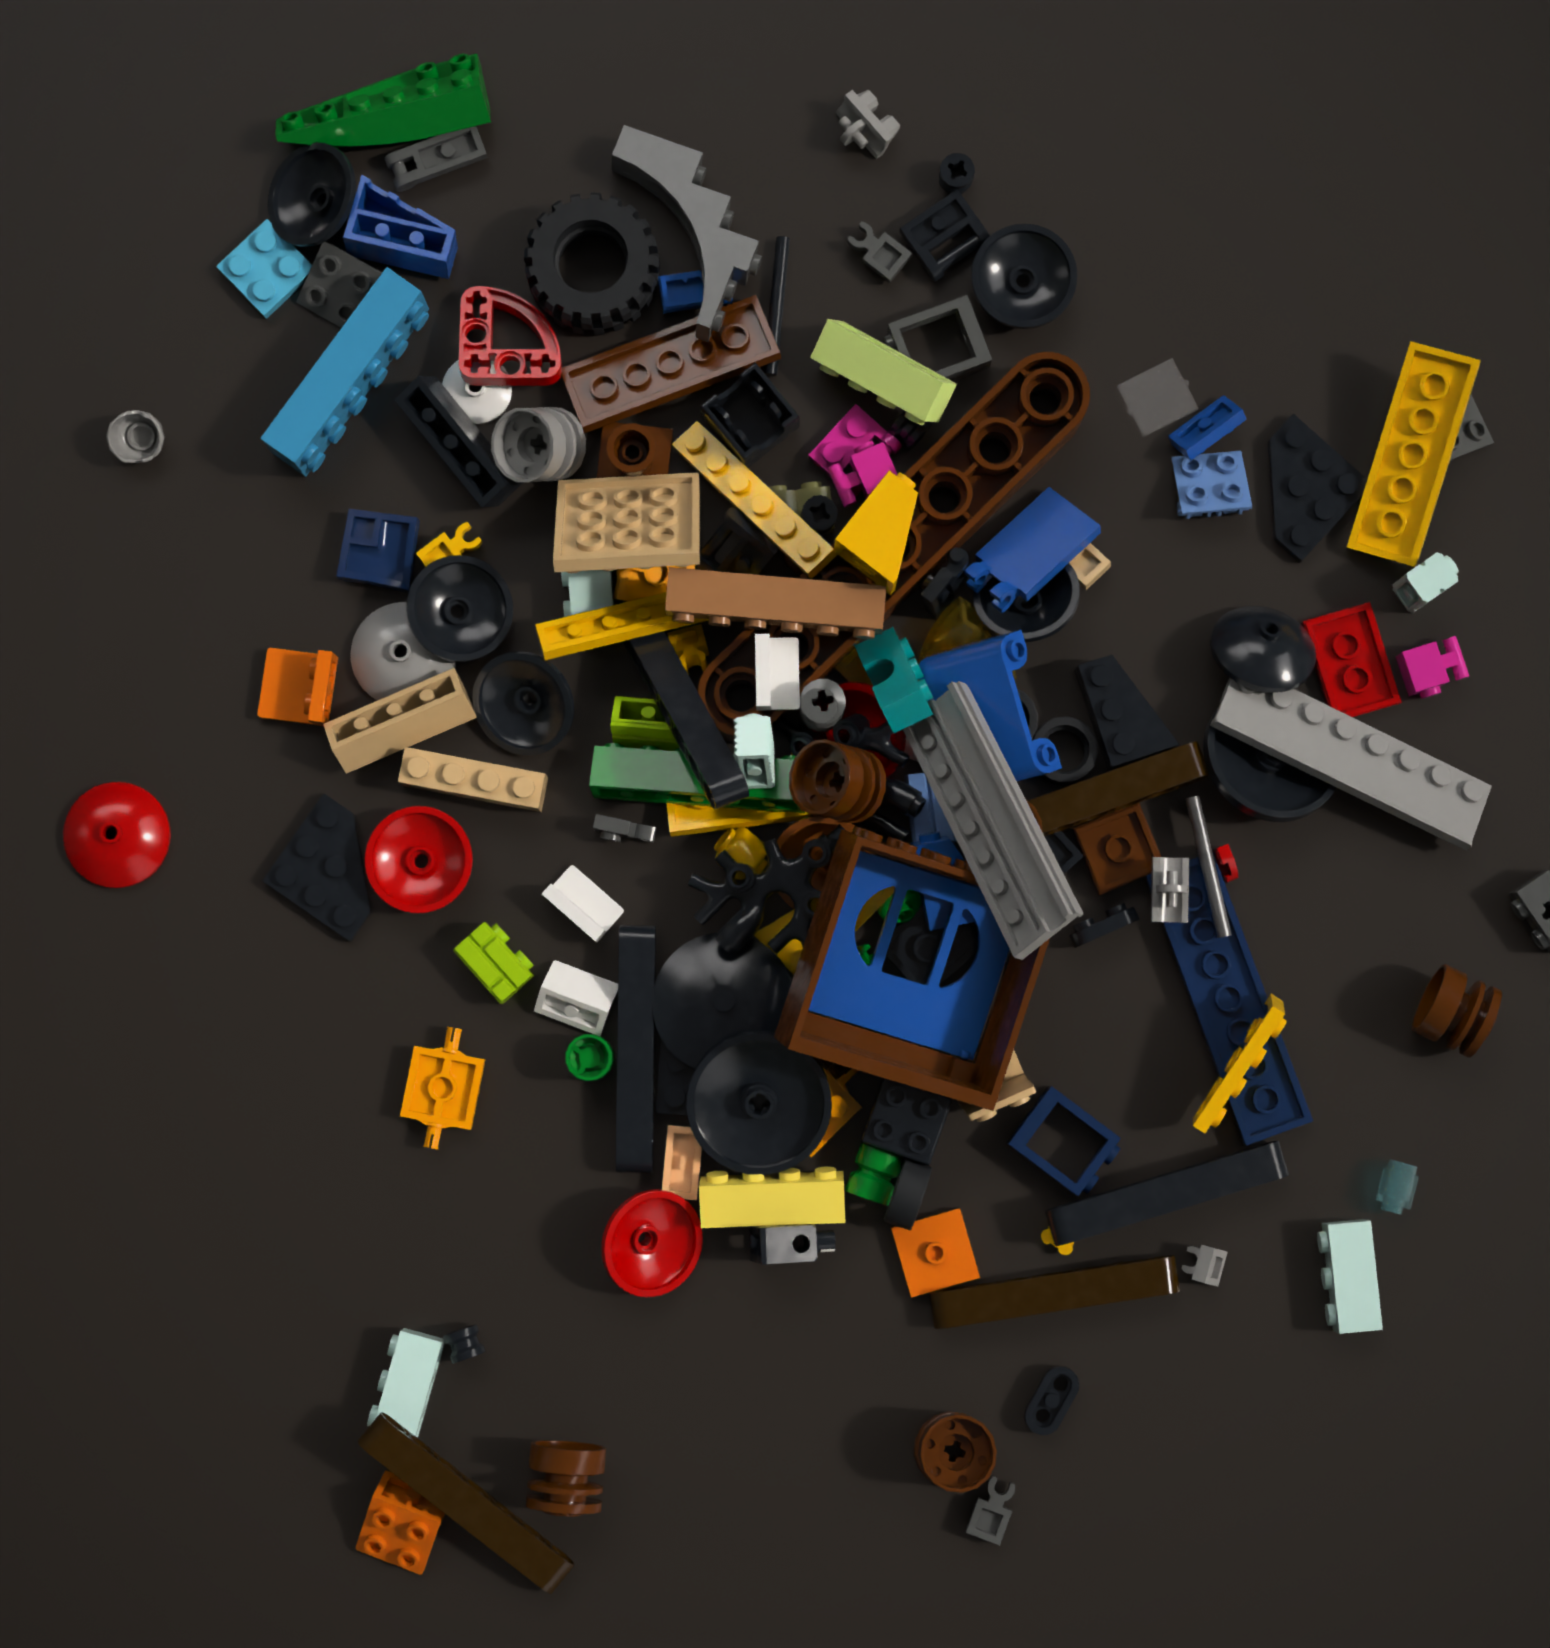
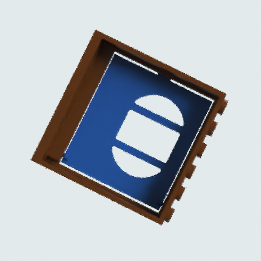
(947, 1018)

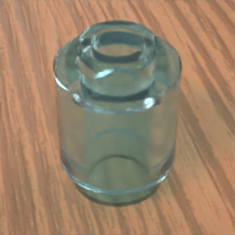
(1397, 1186)

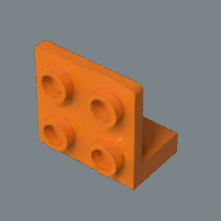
(298, 686)
(399, 1525)

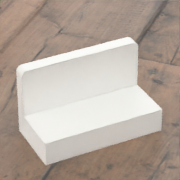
(777, 673)
(583, 903)
(576, 997)

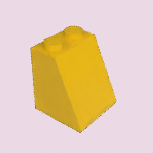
(879, 531)

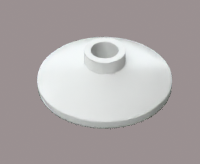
(481, 405)

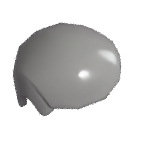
(135, 437)

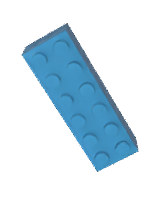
(346, 373)

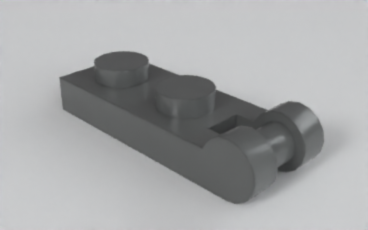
(435, 157)

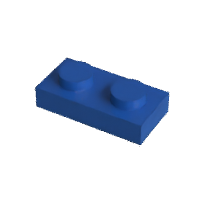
(1207, 427)

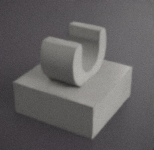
(1208, 1265)

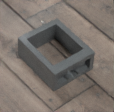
(969, 327)

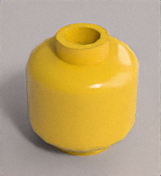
(743, 848)

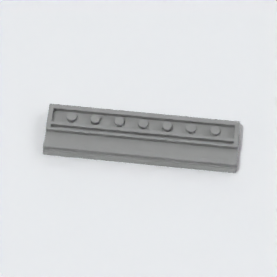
(1356, 759)
(992, 821)

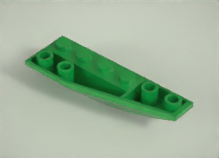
(396, 109)

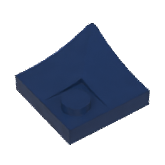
(379, 549)

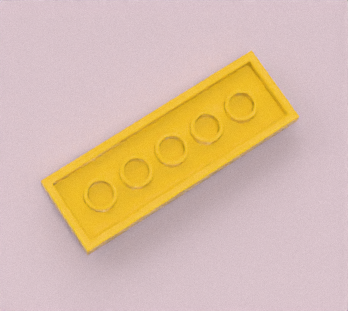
(1413, 453)

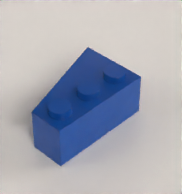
(396, 234)

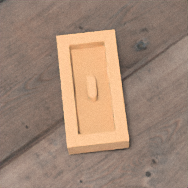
(682, 1162)

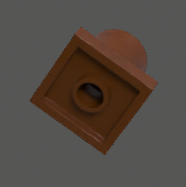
(620, 439)

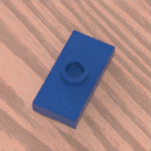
(681, 291)

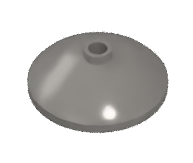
(374, 654)

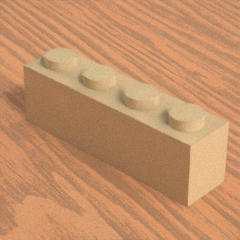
(399, 720)
(473, 779)

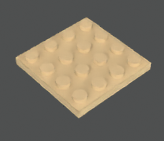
(627, 522)

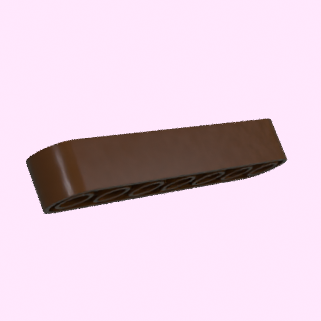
(949, 463)

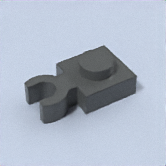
(883, 255)
(613, 829)
(989, 1516)

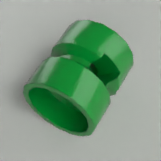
(590, 1057)
(874, 1174)

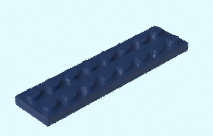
(1226, 1001)

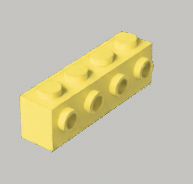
(772, 1198)

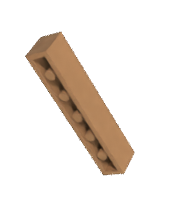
(775, 601)

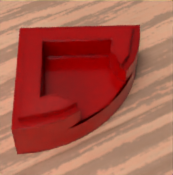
(1226, 863)

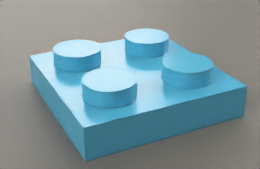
(265, 269)

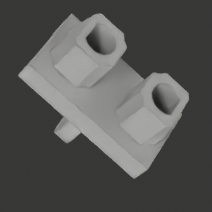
(863, 126)
(1169, 890)

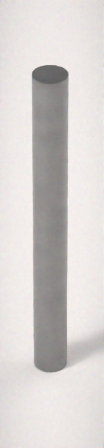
(1208, 866)

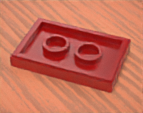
(1352, 661)

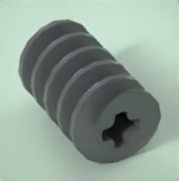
(811, 713)

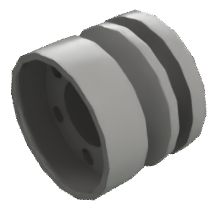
(538, 444)

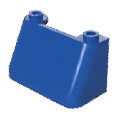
(988, 673)

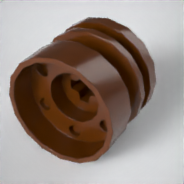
(837, 781)
(1464, 1014)
(962, 1471)
(566, 1477)

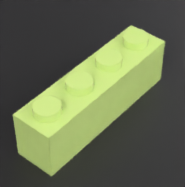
(882, 371)

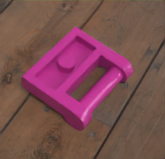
(848, 434)

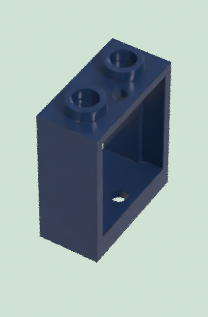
(1034, 1119)

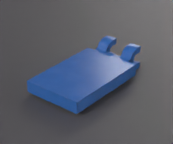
(1032, 549)

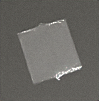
(1158, 397)

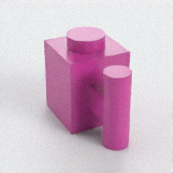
(869, 467)
(1425, 668)

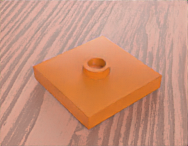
(935, 1253)

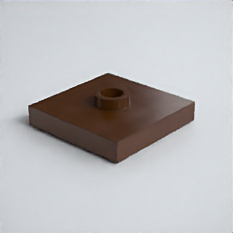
(1117, 848)

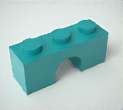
(895, 679)

